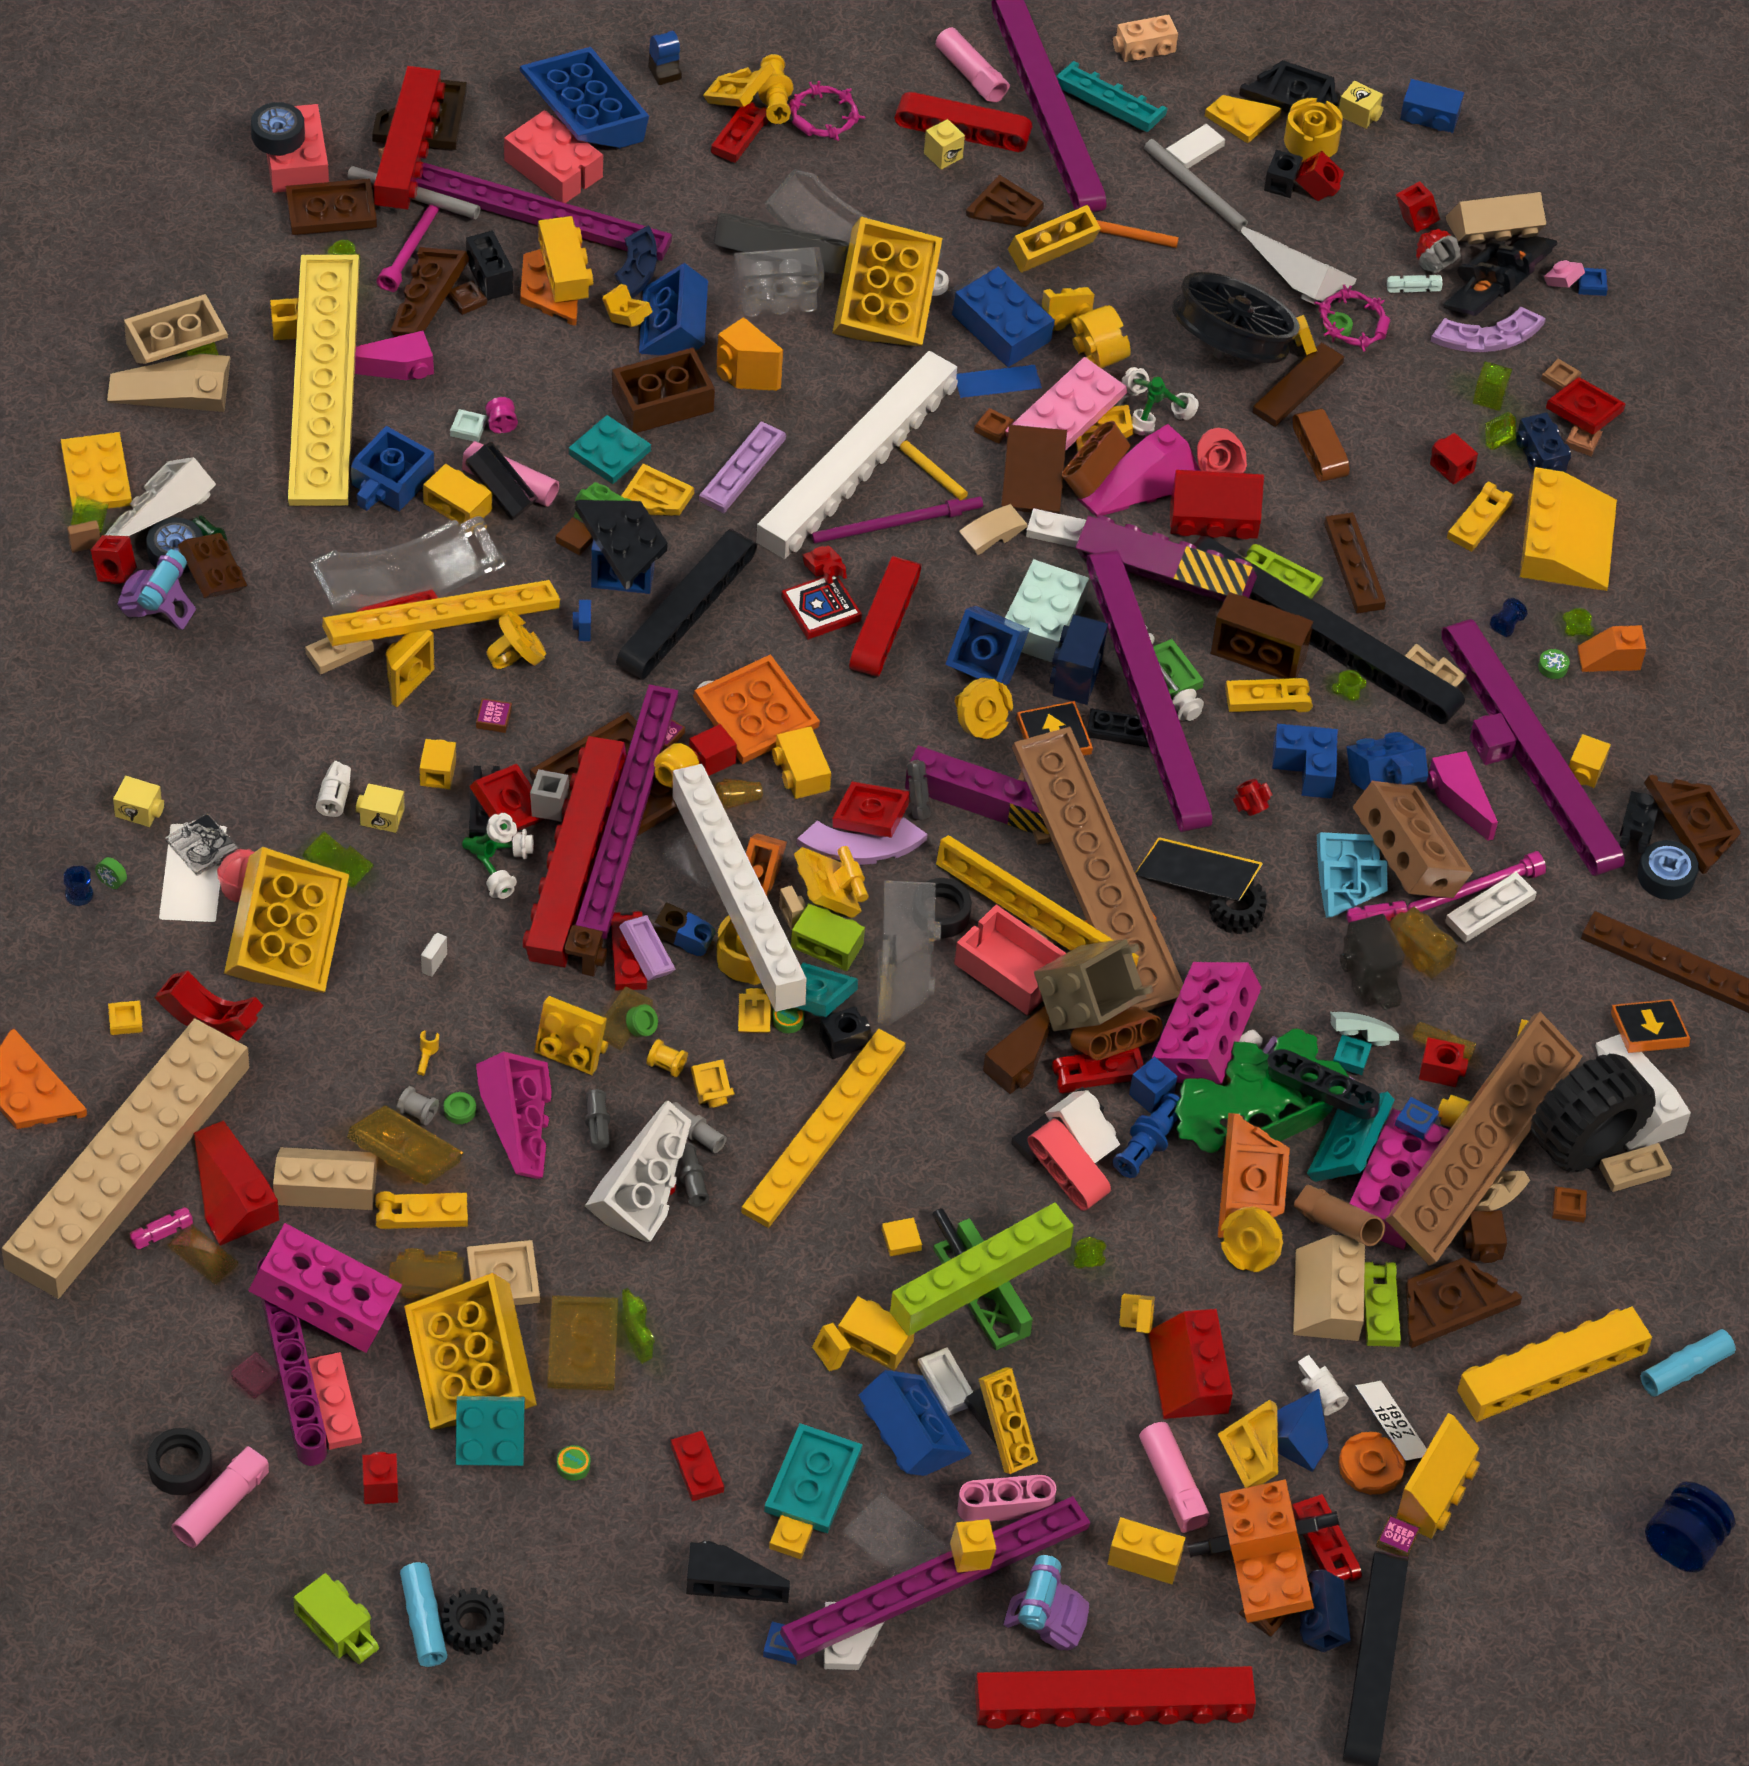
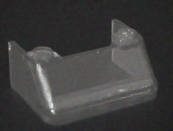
(906, 949)

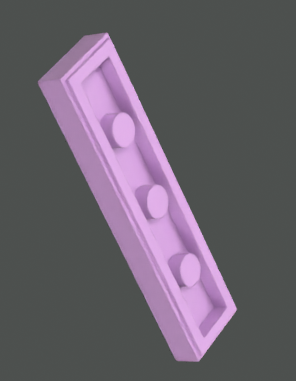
(742, 467)

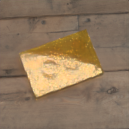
(405, 1145)
(582, 1343)

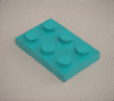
(1348, 1142)
(813, 1477)

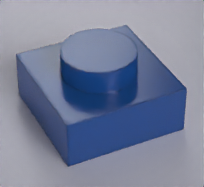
(582, 620)

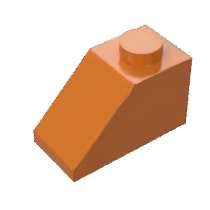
(1613, 650)
(766, 858)

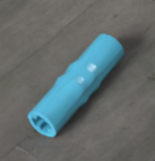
(1688, 1362)
(423, 1614)

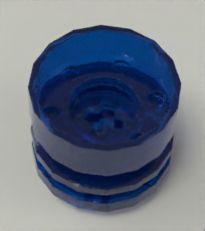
(1690, 1526)

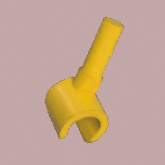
(427, 1048)

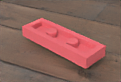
(335, 1401)

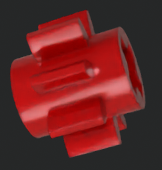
(1252, 797)

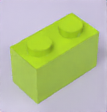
(827, 937)

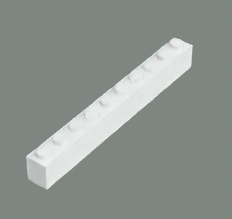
(857, 455)
(739, 888)

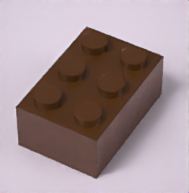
(663, 390)
(1261, 636)

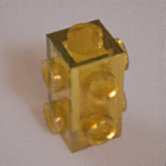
(1423, 942)
(426, 1273)

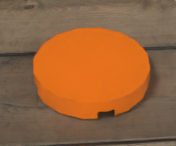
(1371, 1472)

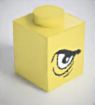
(1361, 104)
(944, 144)
(138, 801)
(381, 807)

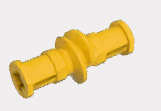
(776, 91)

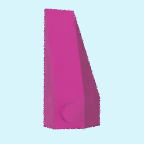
(515, 1098)

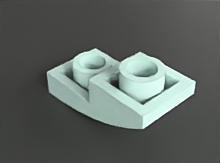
(1372, 1029)

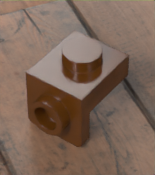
(588, 945)

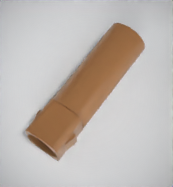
(1340, 1216)

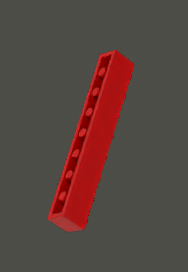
(575, 850)
(1114, 1696)

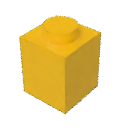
(1589, 760)
(437, 764)
(973, 1545)

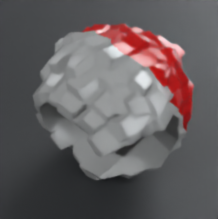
(1437, 250)

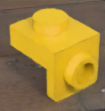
(624, 309)
(712, 1083)

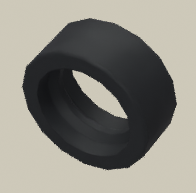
(958, 893)
(185, 1483)

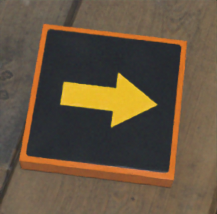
(1053, 718)
(1650, 1026)

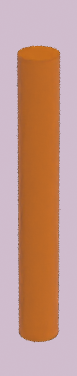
(1138, 234)

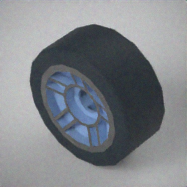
(277, 128)
(168, 534)
(1667, 870)

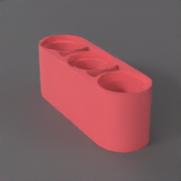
(1069, 1164)

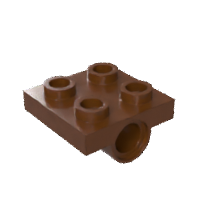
(212, 565)

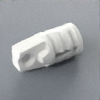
(334, 790)
(1331, 1394)

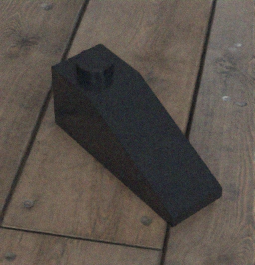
(728, 1574)

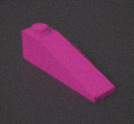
(1143, 473)

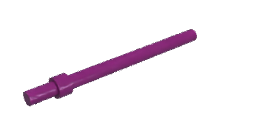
(951, 508)

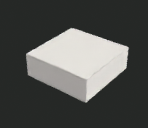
(434, 954)

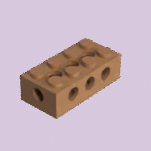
(1412, 839)

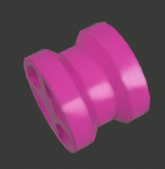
(501, 415)

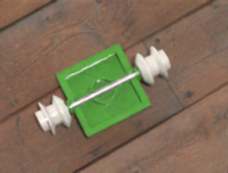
(1180, 679)

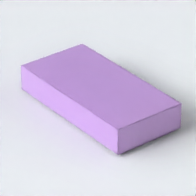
(647, 947)

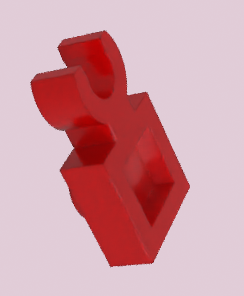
(825, 562)

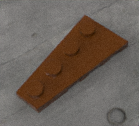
(431, 283)

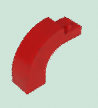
(188, 999)

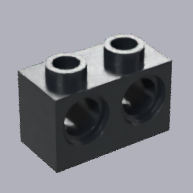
(489, 265)

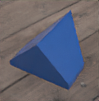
(1303, 1431)

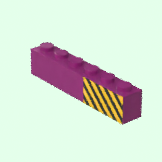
(1167, 561)
(979, 790)

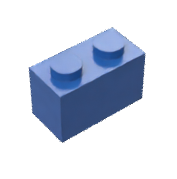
(1432, 105)

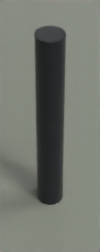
(949, 1231)

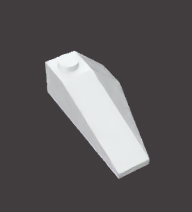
(1299, 270)
(169, 491)
(1670, 1112)
(639, 1184)

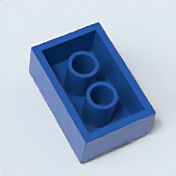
(1003, 317)

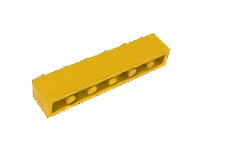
(1553, 1363)

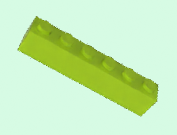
(981, 1269)

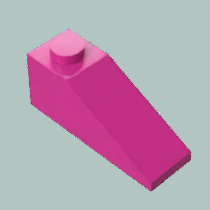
(396, 357)
(1461, 791)

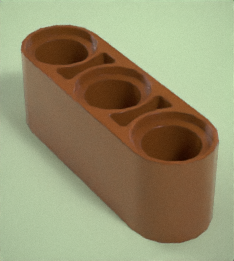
(1321, 445)
(1096, 459)
(1119, 1034)

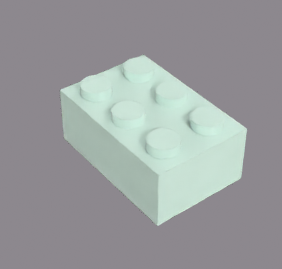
(1047, 604)

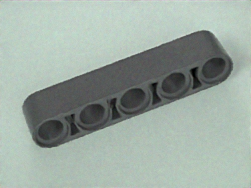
(756, 235)

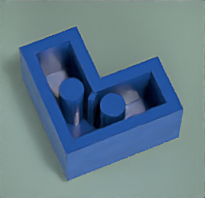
(1309, 751)

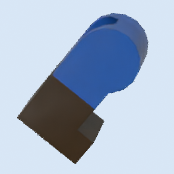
(665, 58)
(684, 930)

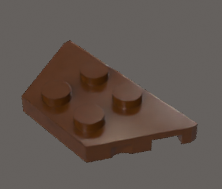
(1696, 818)
(1452, 1299)

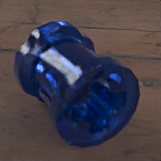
(1508, 617)
(77, 885)

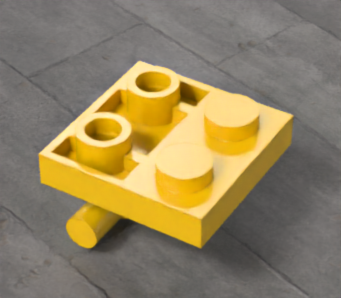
(831, 882)
(571, 1035)

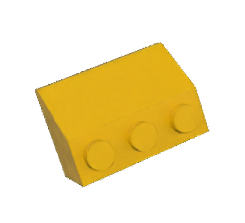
(1439, 1478)

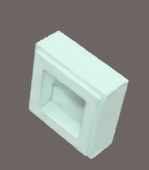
(468, 425)

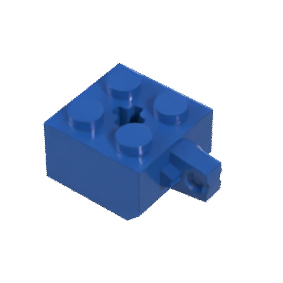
(391, 470)
(1387, 760)

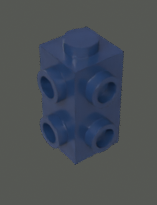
(1542, 443)
(1328, 1622)

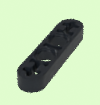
(1326, 1079)

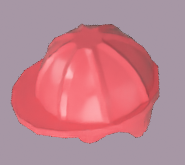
(1221, 452)
(232, 873)

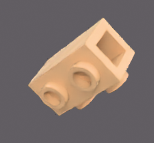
(1146, 38)

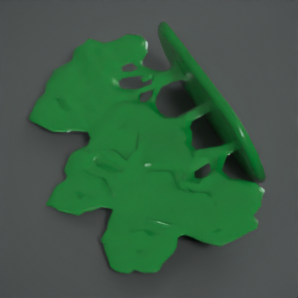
(1252, 1092)

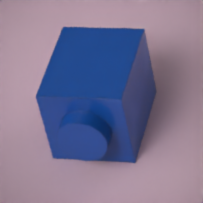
(1151, 1084)

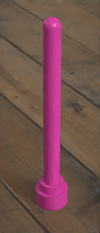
(391, 277)
(1530, 865)

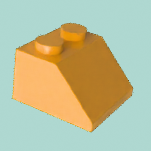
(748, 358)

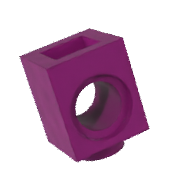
(1492, 738)

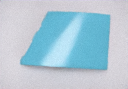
(1349, 871)

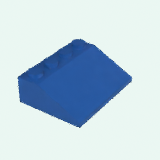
(588, 98)

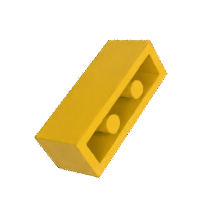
(1054, 238)
(564, 259)

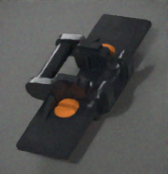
(1491, 281)

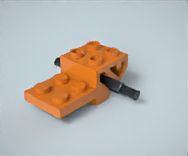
(1266, 1549)

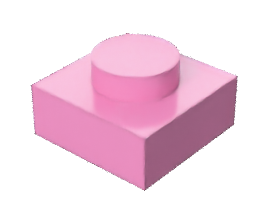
(1564, 274)

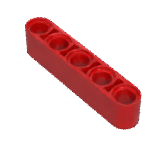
(977, 123)
(885, 616)

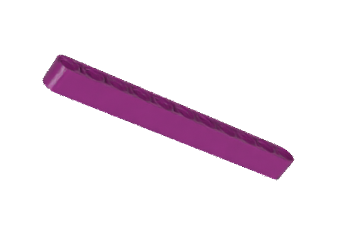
(1049, 104)
(1149, 691)
(1534, 748)

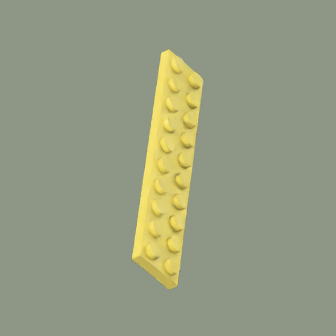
(324, 381)

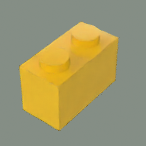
(456, 495)
(802, 762)
(875, 1333)
(1146, 1550)

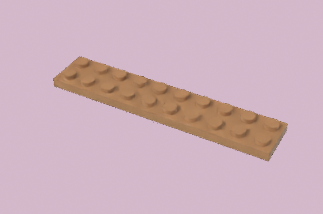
(1095, 856)
(1482, 1139)

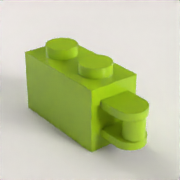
(336, 1618)

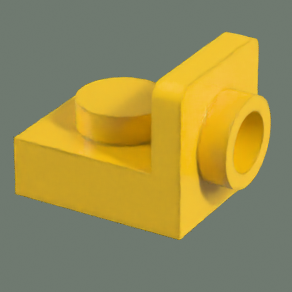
(754, 1011)
(1137, 1312)

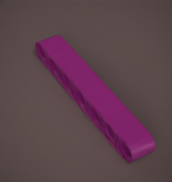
(296, 1374)

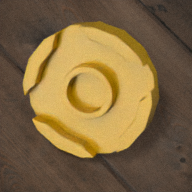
(516, 643)
(984, 708)
(1251, 1239)

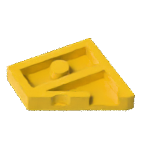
(1242, 116)
(1254, 1445)

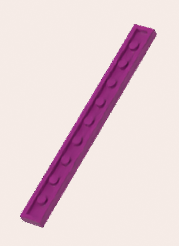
(532, 207)
(627, 809)
(929, 1581)

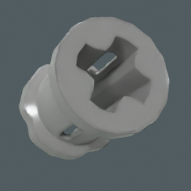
(417, 1105)

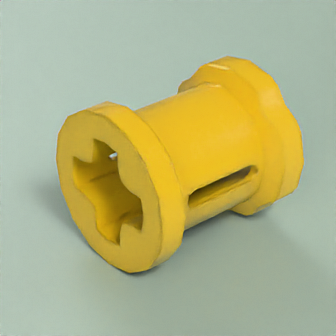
(667, 1058)

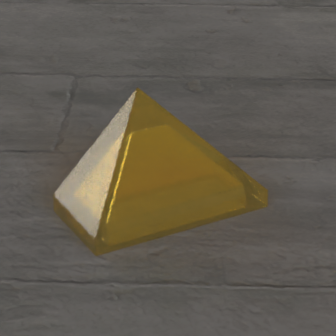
(203, 1254)

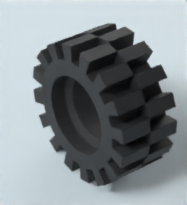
(1239, 918)
(473, 1603)

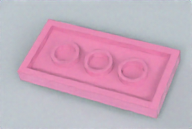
(1075, 401)

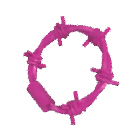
(831, 132)
(1374, 304)

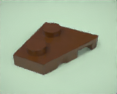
(1005, 204)

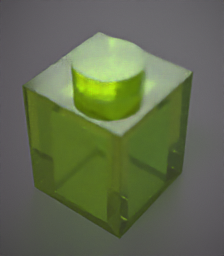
(1492, 386)

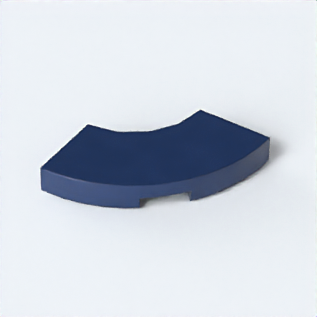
(640, 261)

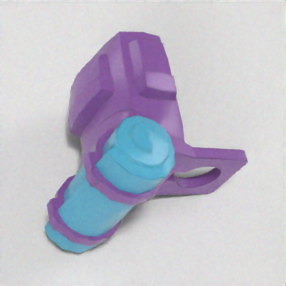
(156, 589)
(1049, 1606)

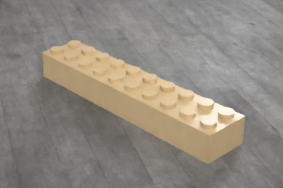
(125, 1158)

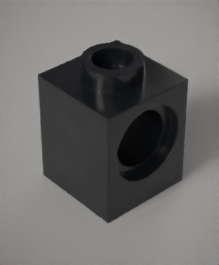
(1282, 173)
(836, 1040)

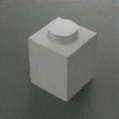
(549, 794)

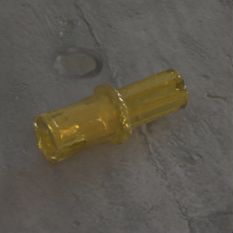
(1423, 1031)

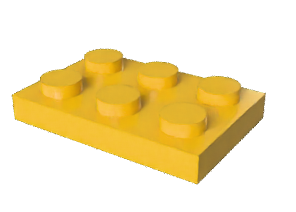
(97, 469)

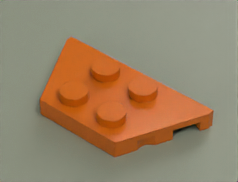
(537, 290)
(30, 1088)
(1252, 1170)

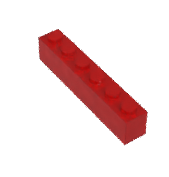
(408, 138)

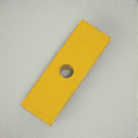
(1003, 1404)

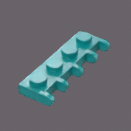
(1110, 97)

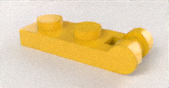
(1480, 517)
(1268, 695)
(421, 1210)

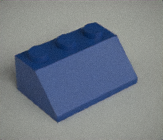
(677, 313)
(913, 1422)

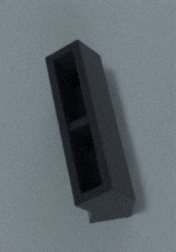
(502, 480)

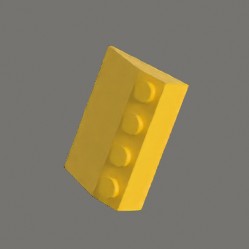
(887, 284)
(1567, 531)
(286, 922)
(468, 1346)

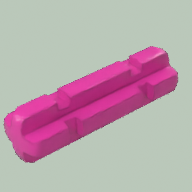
(1371, 910)
(161, 1228)

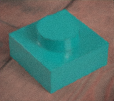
(1352, 1054)

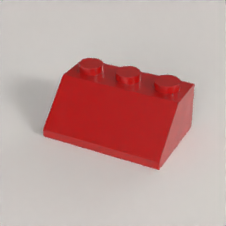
(1216, 504)
(1191, 1365)

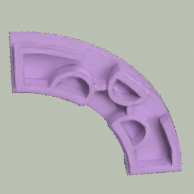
(1503, 335)
(863, 846)

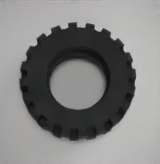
(1593, 1112)

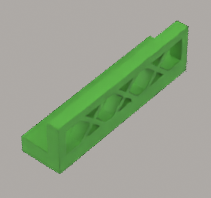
(1004, 1296)

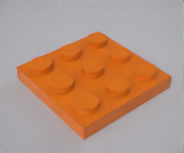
(755, 706)

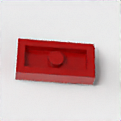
(697, 1465)

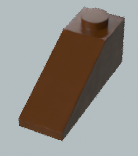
(1017, 1055)

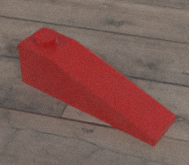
(232, 1186)

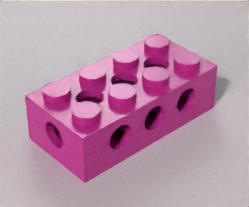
(1208, 1020)
(1391, 1171)
(325, 1287)

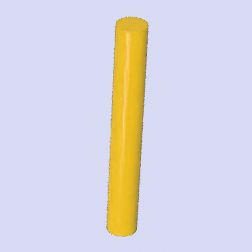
(933, 470)

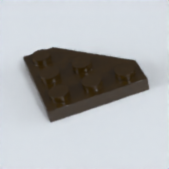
(445, 127)

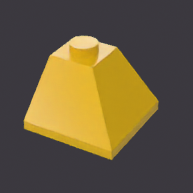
(409, 664)

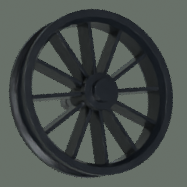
(1235, 318)

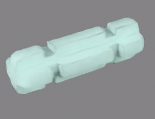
(1414, 283)

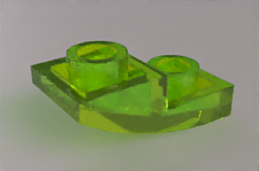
(330, 854)
(634, 1320)

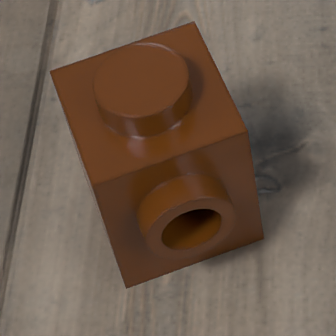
(1485, 1236)

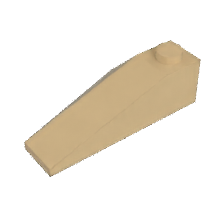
(182, 383)

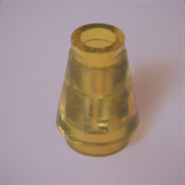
(738, 792)

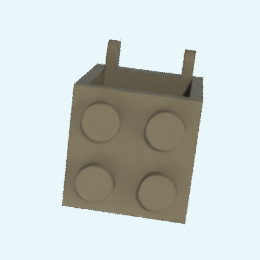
(1091, 984)

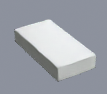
(1196, 146)
(945, 1380)

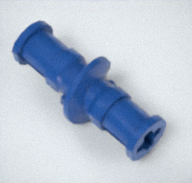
(1147, 1136)

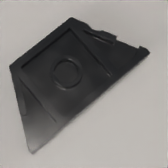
(1288, 84)
(623, 535)

